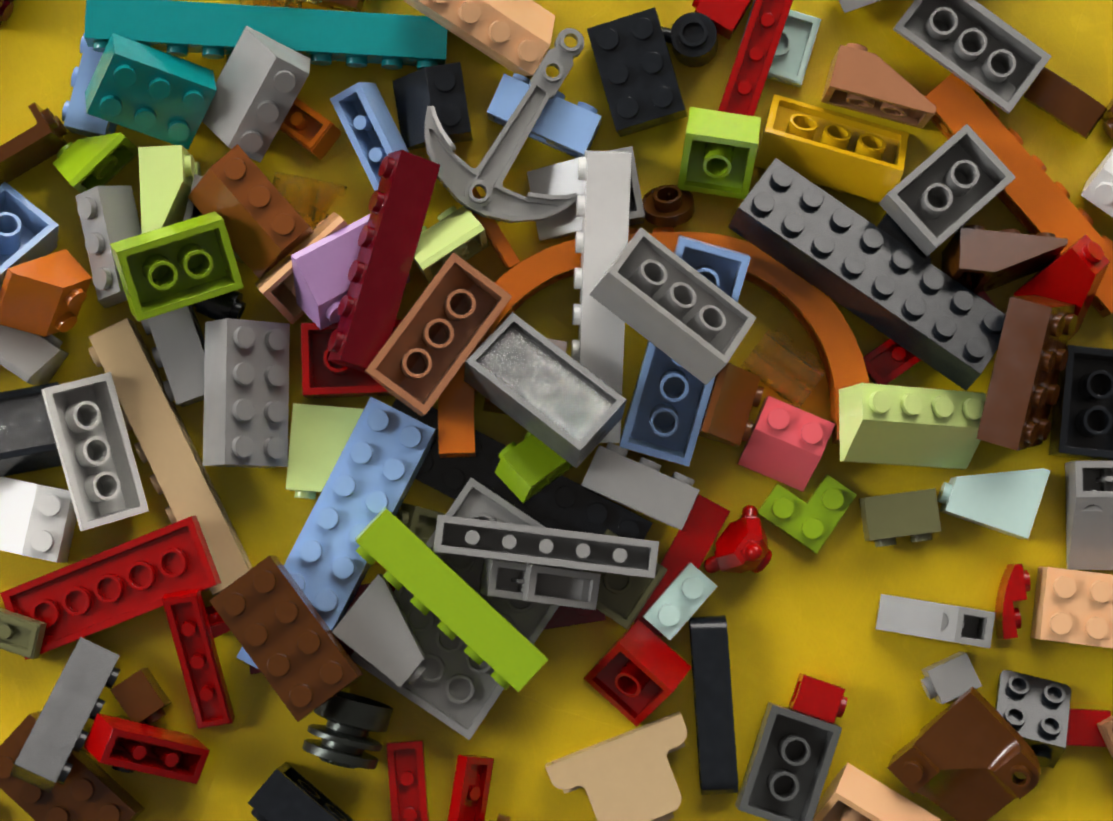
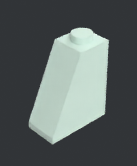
(996, 500)

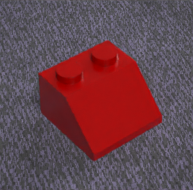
(638, 673)

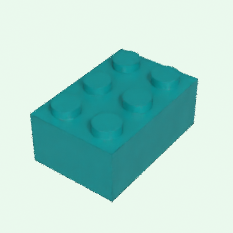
(150, 91)

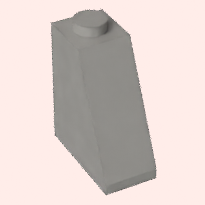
(382, 634)

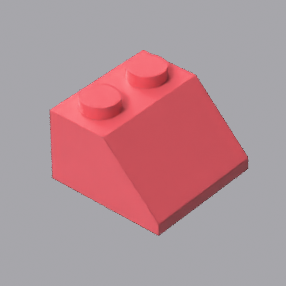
(786, 443)

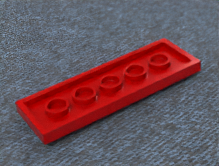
(116, 583)

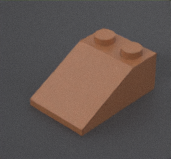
(872, 87)

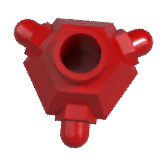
(741, 546)

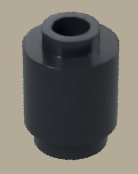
(223, 306)

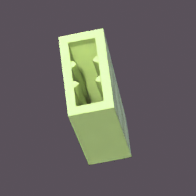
(316, 445)

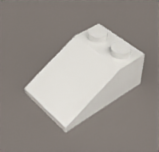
(36, 520)

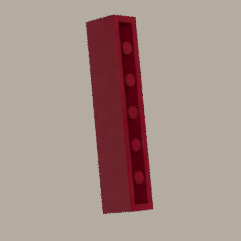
(383, 259)

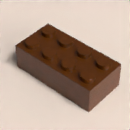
(1027, 371)
(286, 637)
(84, 796)

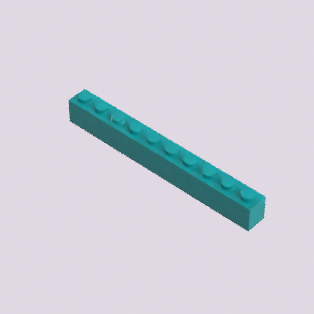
(315, 33)

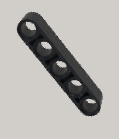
(713, 705)

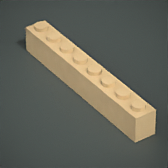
(167, 445)

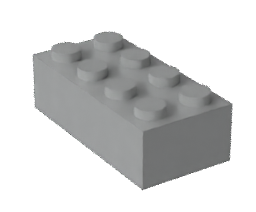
(246, 393)

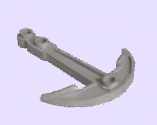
(500, 202)

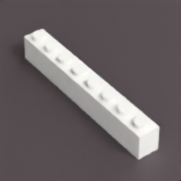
(600, 242)

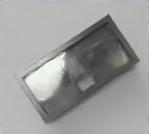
(544, 389)

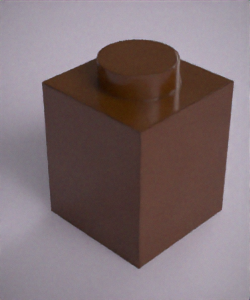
(141, 697)

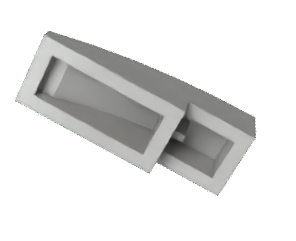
(539, 584)

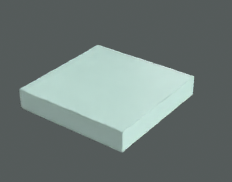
(793, 48)

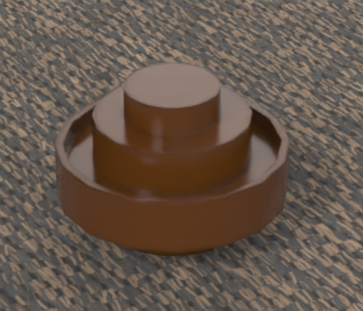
(668, 206)

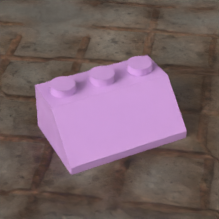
(323, 272)

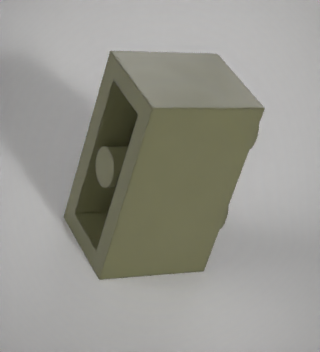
(900, 515)

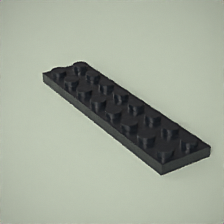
(557, 506)

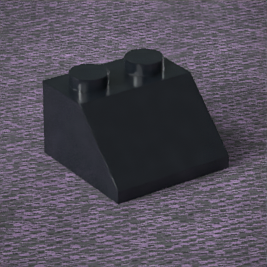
(437, 87)

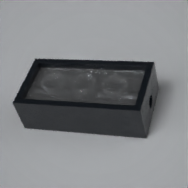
(26, 432)

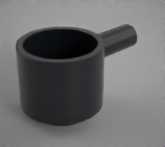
(693, 39)

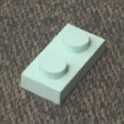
(680, 601)

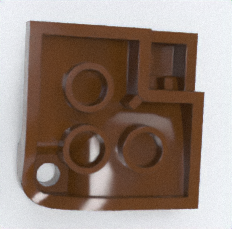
(968, 760)

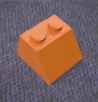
(44, 294)

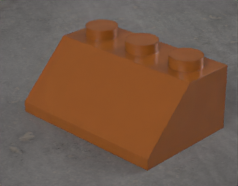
(255, 213)

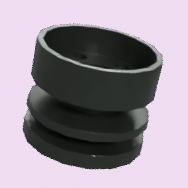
(347, 731)

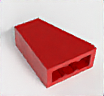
(1071, 277)

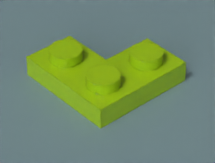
(810, 521)

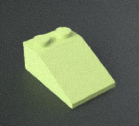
(165, 184)
(455, 232)

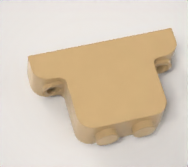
(627, 773)

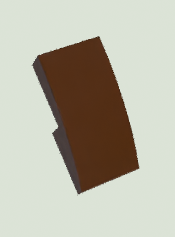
(1065, 102)

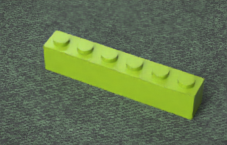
(451, 599)

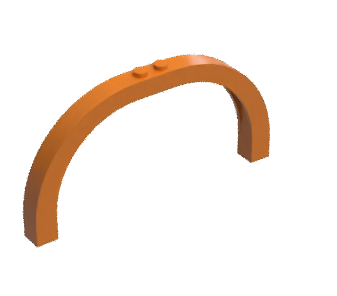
(810, 306)

